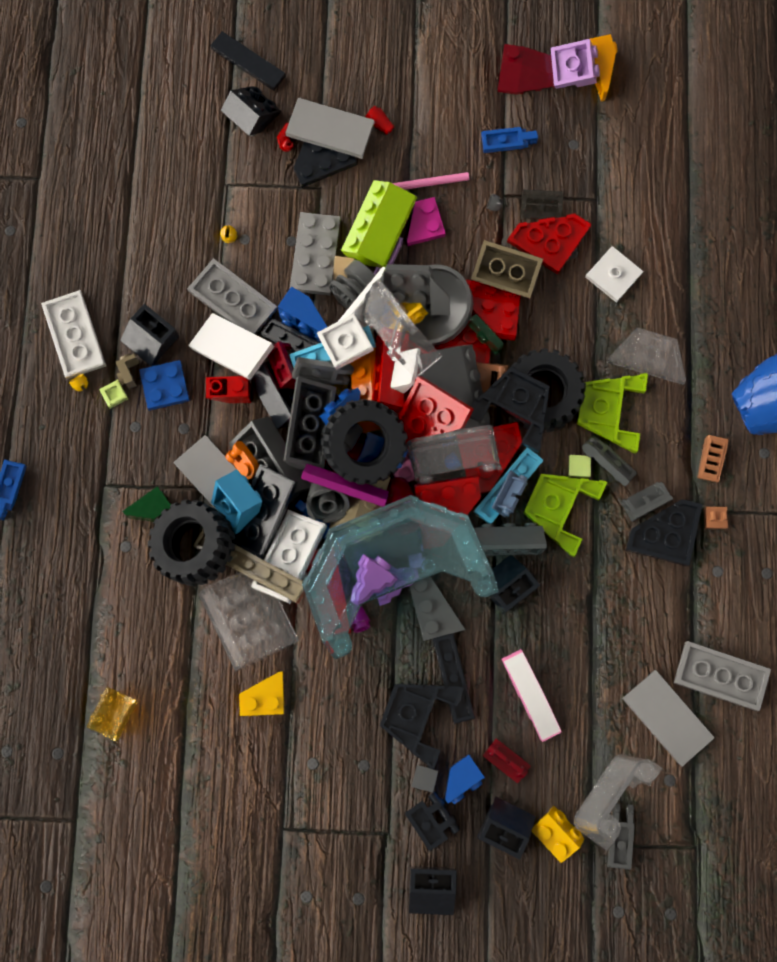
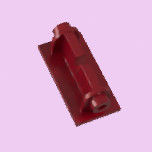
(506, 761)

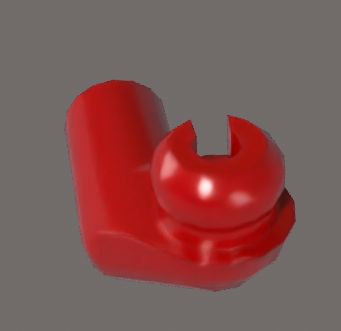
(284, 142)

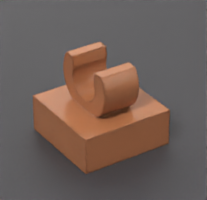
(715, 518)

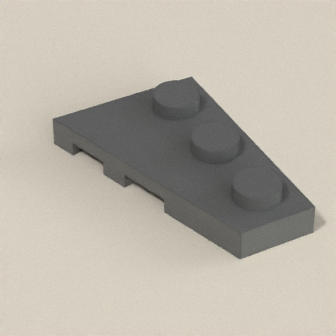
(433, 610)

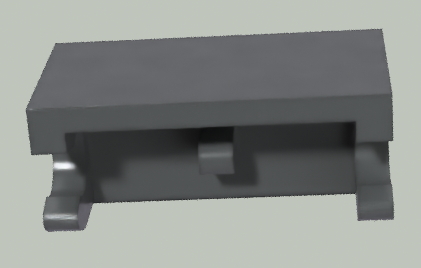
(646, 501)

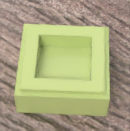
(113, 394)
(579, 466)

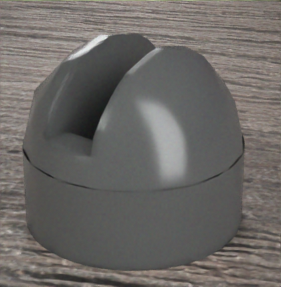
(495, 202)

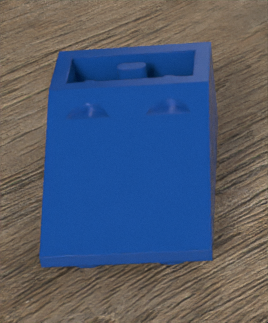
(300, 313)

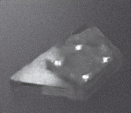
(650, 354)

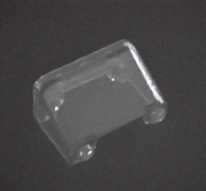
(594, 815)

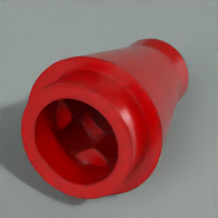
(380, 119)

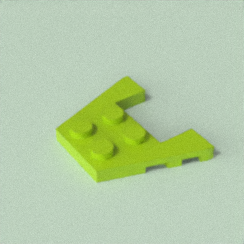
(603, 406)
(552, 503)

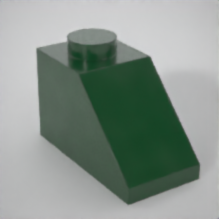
(148, 507)

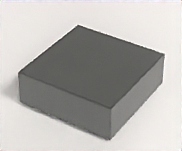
(424, 778)

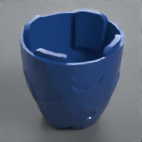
(758, 398)

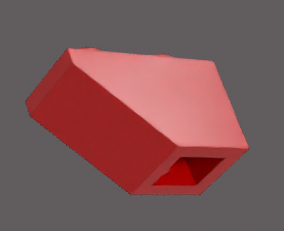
(228, 389)

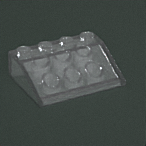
(246, 620)

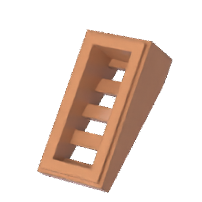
(708, 441)

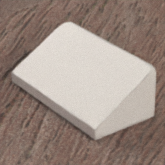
(401, 378)

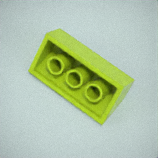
(379, 224)

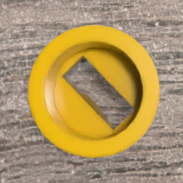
(232, 234)
(78, 381)

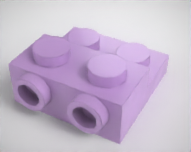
(575, 64)

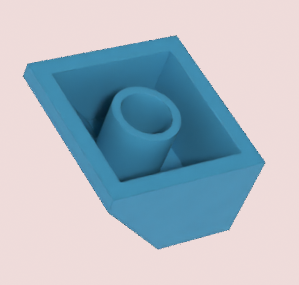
(236, 500)

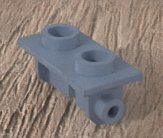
(506, 500)

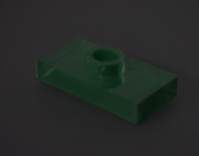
(485, 334)

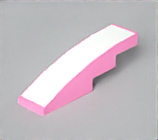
(531, 695)

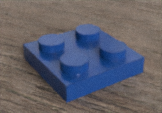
(164, 385)

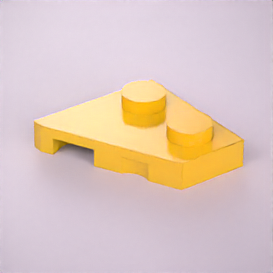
(264, 697)

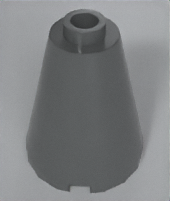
(326, 503)

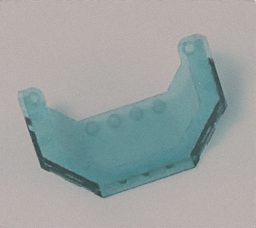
(409, 535)

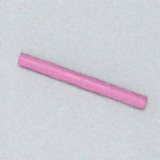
(433, 181)

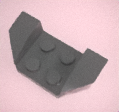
(415, 285)

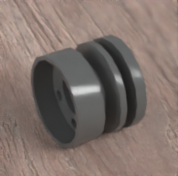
(348, 289)

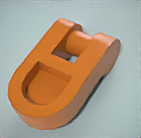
(247, 464)

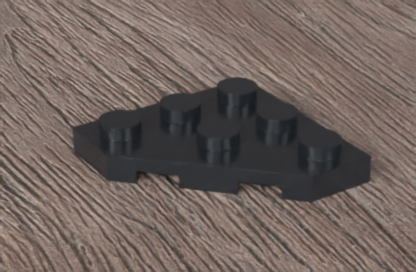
(319, 163)
(668, 534)

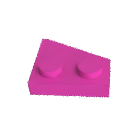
(425, 222)

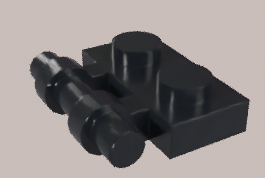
(427, 826)

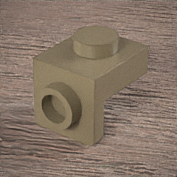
(123, 365)

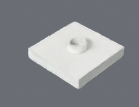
(614, 274)
(345, 341)

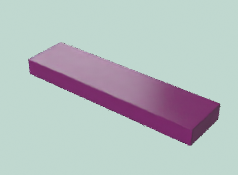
(338, 483)

